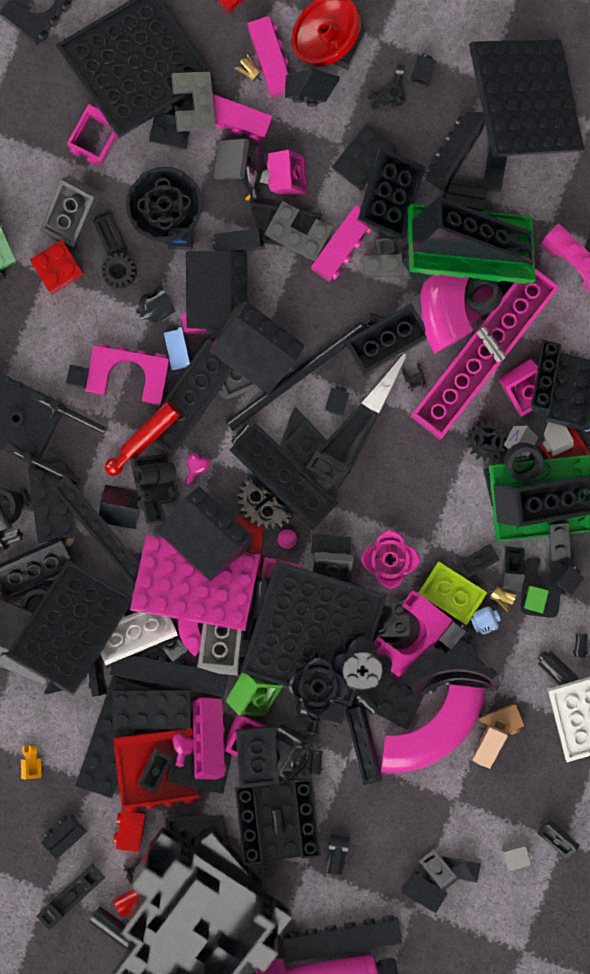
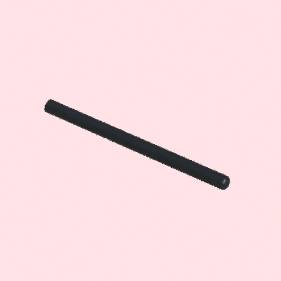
(294, 377)

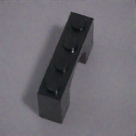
(34, 25)

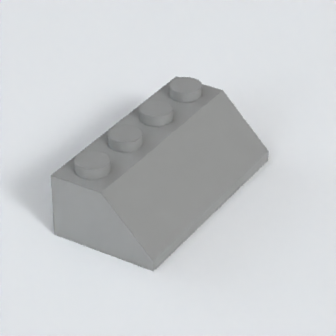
(220, 649)

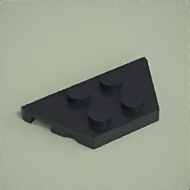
(264, 214)
(301, 439)

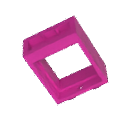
(90, 112)

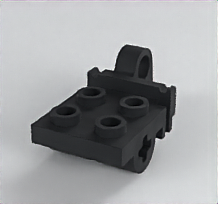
(155, 483)

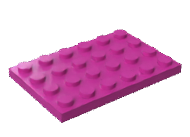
(175, 589)

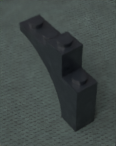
(438, 667)

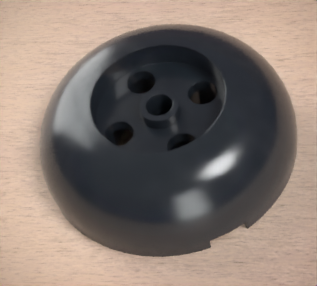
(164, 183)

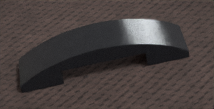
(70, 896)

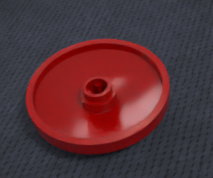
(326, 31)

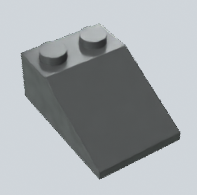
(70, 210)

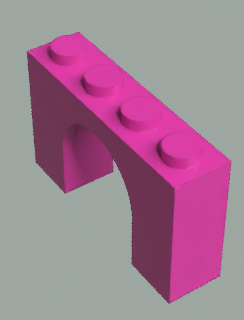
(563, 244)
(105, 359)
(432, 625)

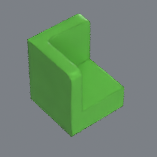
(535, 599)

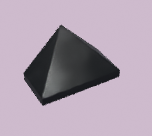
(463, 869)

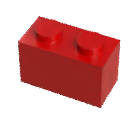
(130, 830)

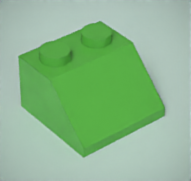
(253, 695)

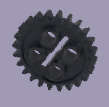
(279, 512)

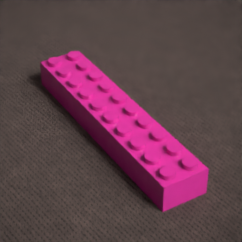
(475, 362)

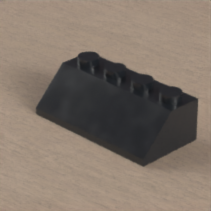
(387, 339)

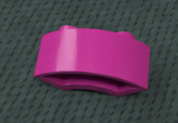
(190, 635)

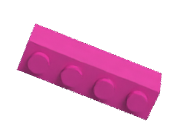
(269, 55)
(241, 119)
(340, 246)
(208, 738)

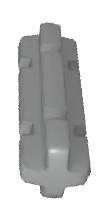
(491, 344)

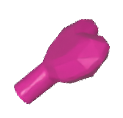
(196, 466)
(183, 746)

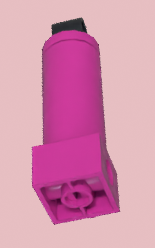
(351, 965)

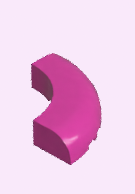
(444, 311)
(437, 736)

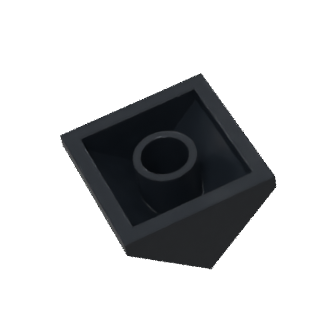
(119, 506)

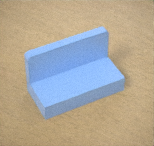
(177, 349)

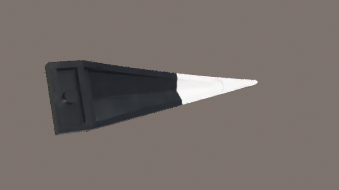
(339, 453)

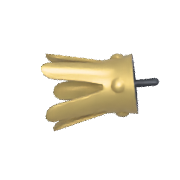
(253, 73)
(502, 597)

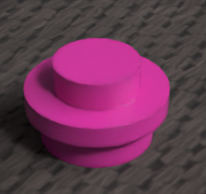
(287, 539)

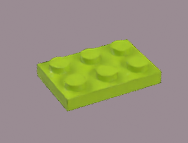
(452, 593)

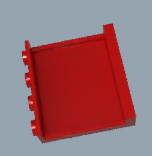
(131, 757)

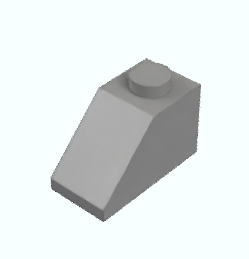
(557, 439)

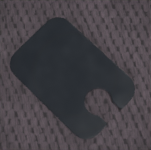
(533, 579)

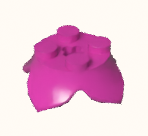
(405, 559)

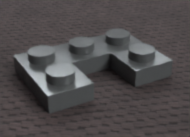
(200, 86)
(305, 245)

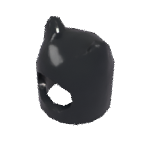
(155, 305)

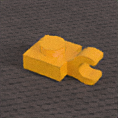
(31, 765)

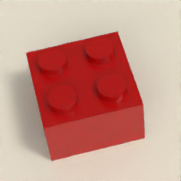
(56, 267)

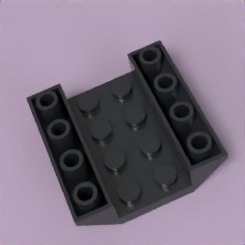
(562, 388)
(256, 823)

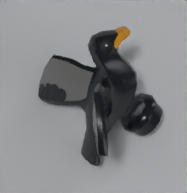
(255, 174)

